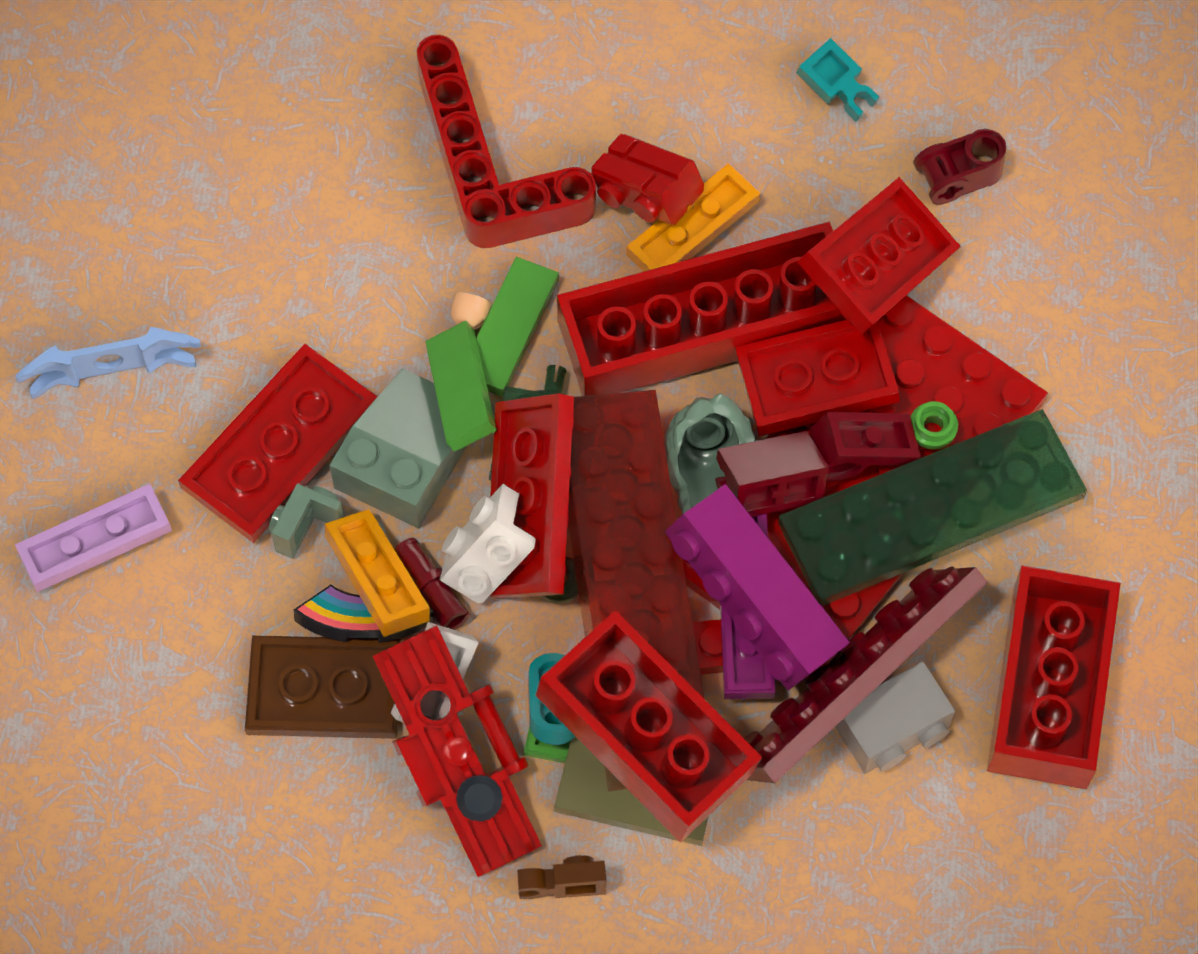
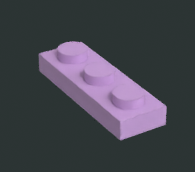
(93, 537)

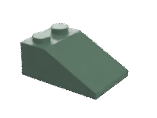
(397, 451)

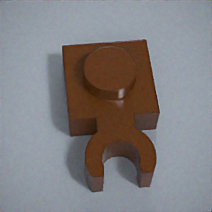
(573, 878)

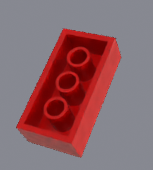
(1054, 677)
(647, 725)

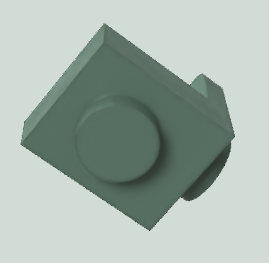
(294, 519)

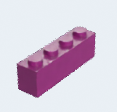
(756, 587)

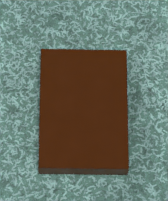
(318, 688)

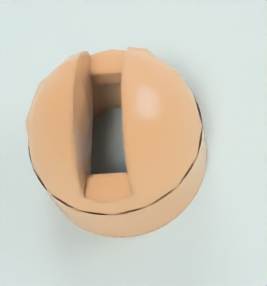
(469, 308)

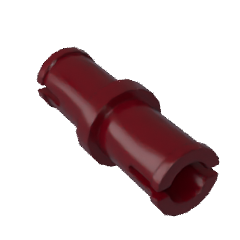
(427, 579)

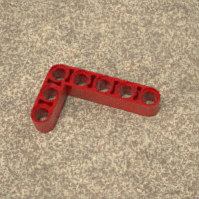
(474, 160)

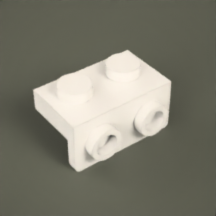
(486, 547)

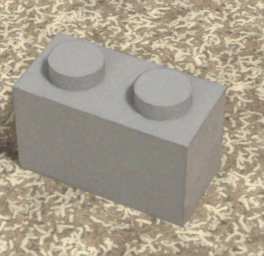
(897, 718)

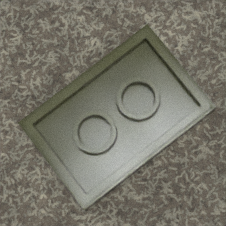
(586, 796)

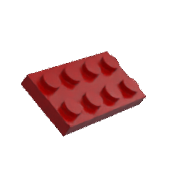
(879, 255)
(277, 442)
(535, 461)

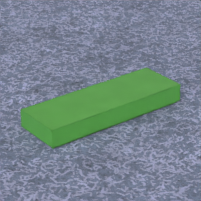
(513, 321)
(460, 386)

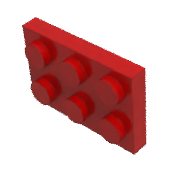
(816, 372)

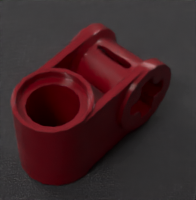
(955, 171)

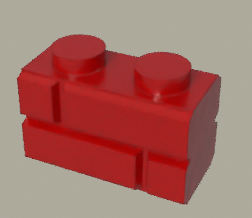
(647, 180)

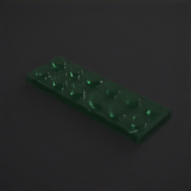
(931, 507)

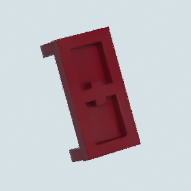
(774, 473)

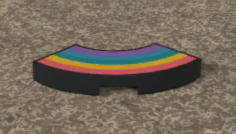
(344, 616)

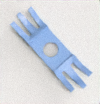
(69, 367)

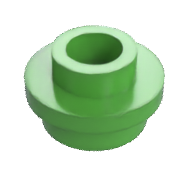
(939, 414)

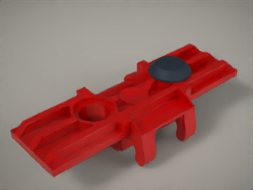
(442, 760)

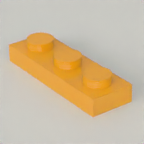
(721, 204)
(377, 572)

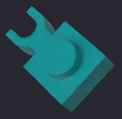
(833, 74)

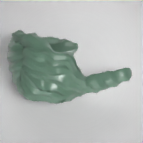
(693, 445)

